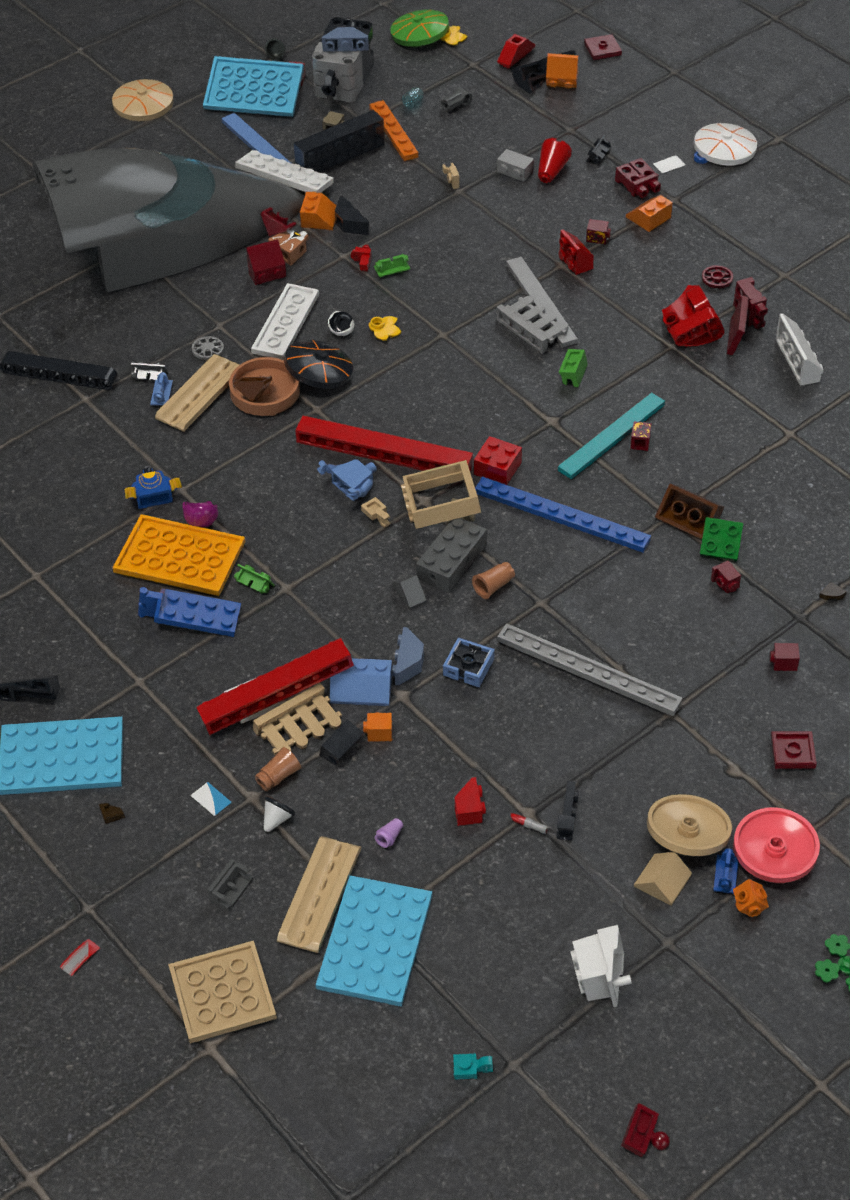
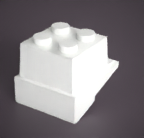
(599, 964)

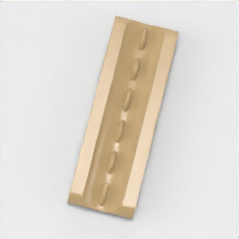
(197, 393)
(318, 894)

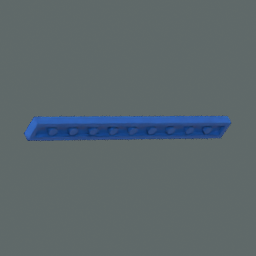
(563, 514)

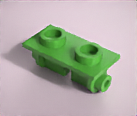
(387, 267)
(260, 581)

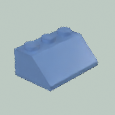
(363, 683)

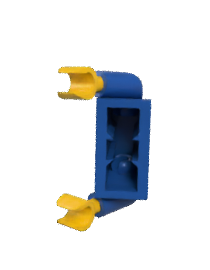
(152, 488)

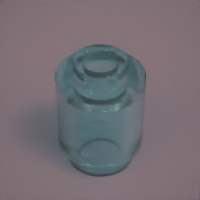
(412, 97)

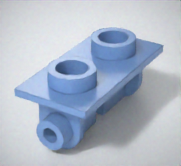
(161, 390)

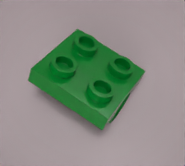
(721, 538)

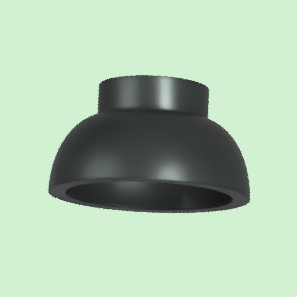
(275, 49)

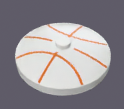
(725, 144)

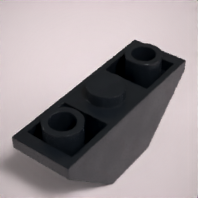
(350, 219)

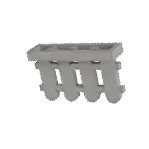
(523, 325)

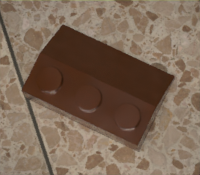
(687, 510)

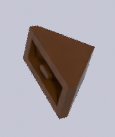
(252, 387)

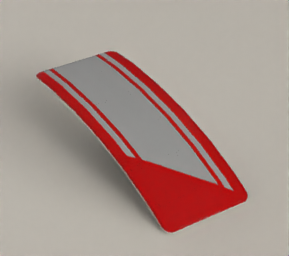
(79, 956)

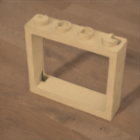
(434, 478)

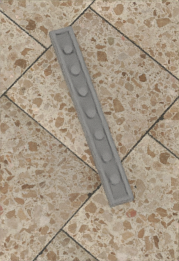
(534, 289)

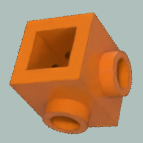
(750, 898)

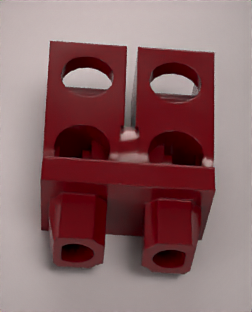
(638, 179)
(756, 303)

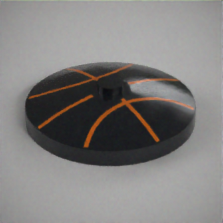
(318, 364)

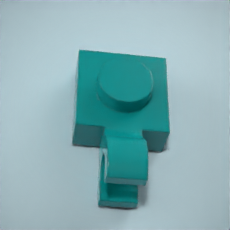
(468, 1065)

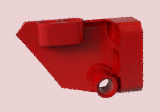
(692, 319)

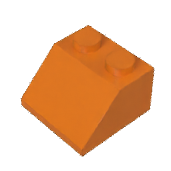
(562, 70)
(317, 212)
(651, 213)

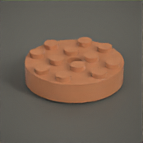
(277, 397)

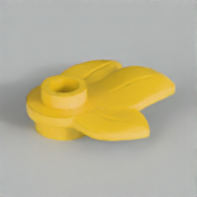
(453, 36)
(384, 327)

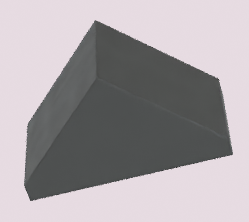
(410, 591)

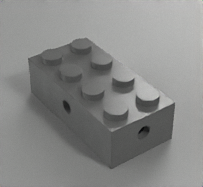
(451, 554)

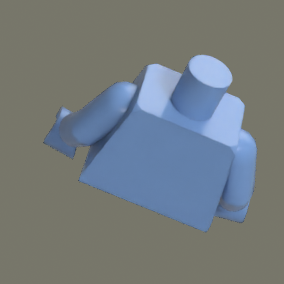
(351, 477)

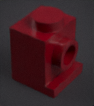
(726, 577)

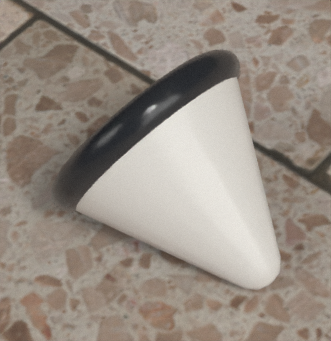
(275, 813)

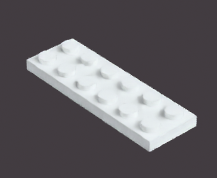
(284, 172)
(285, 321)

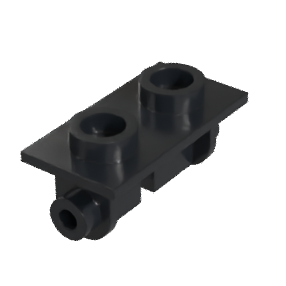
(601, 147)

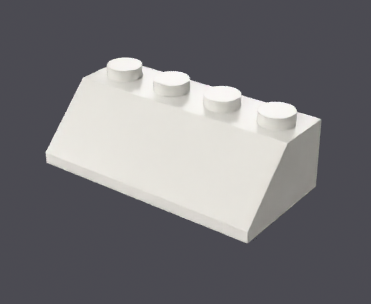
(798, 351)

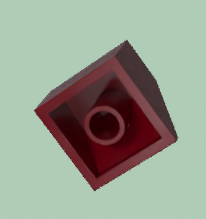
(265, 262)

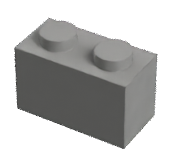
(515, 165)

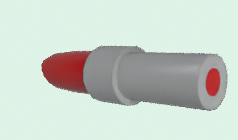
(529, 823)

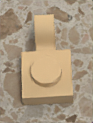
(452, 175)
(376, 509)

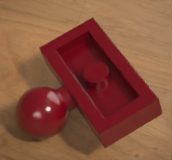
(641, 1132)

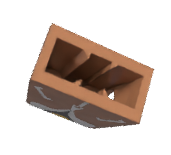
(292, 244)

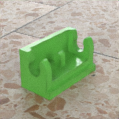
(573, 366)

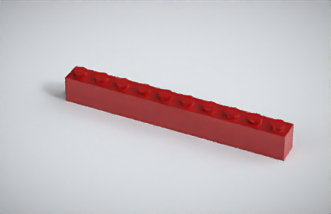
(377, 445)

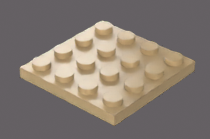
(222, 991)

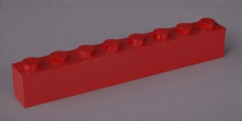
(275, 686)

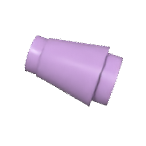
(387, 834)

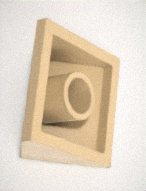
(664, 877)

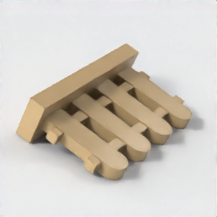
(293, 710)

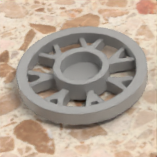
(207, 347)

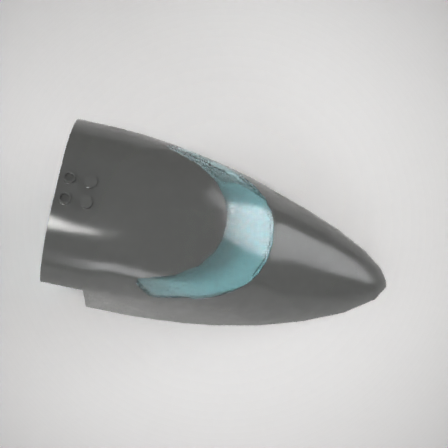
(156, 210)

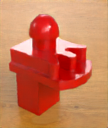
(362, 255)

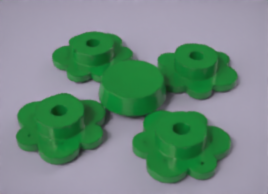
(839, 946)

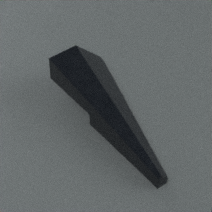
(533, 74)
(40, 687)

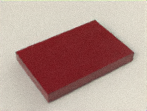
(737, 325)

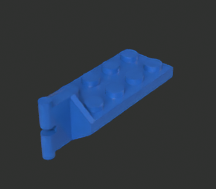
(190, 611)

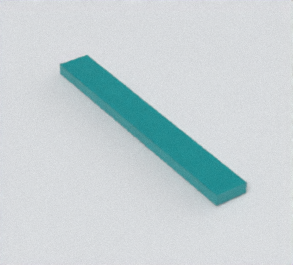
(610, 436)

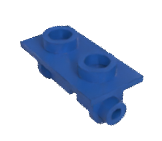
(726, 872)

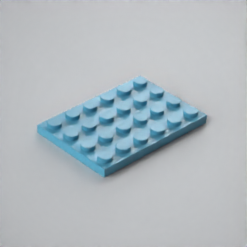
(253, 86)
(61, 755)
(374, 941)

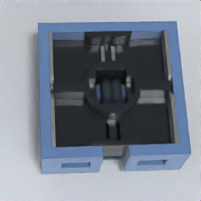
(468, 662)

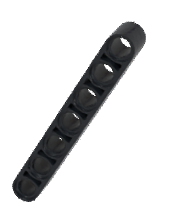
(58, 370)

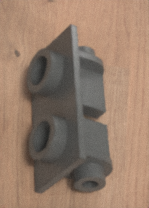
(142, 370)

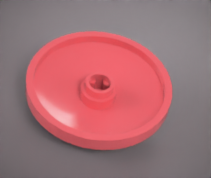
(776, 845)

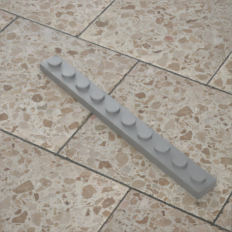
(590, 669)

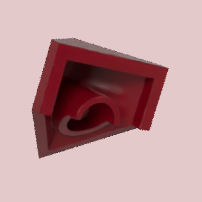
(274, 223)

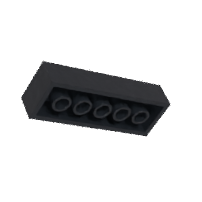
(340, 142)

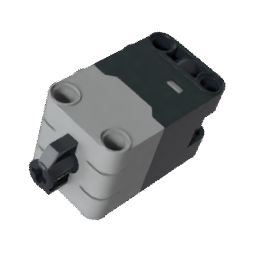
(342, 73)

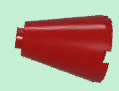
(552, 159)

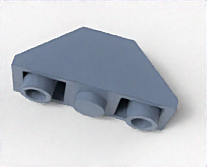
(345, 40)
(408, 657)

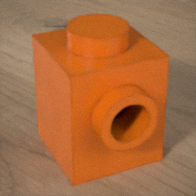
(378, 726)

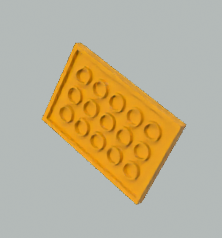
(179, 555)

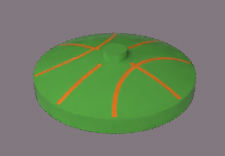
(419, 28)

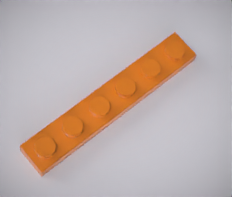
(395, 131)

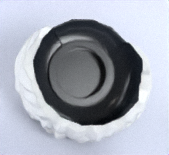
(341, 323)

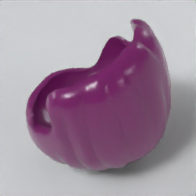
(200, 513)

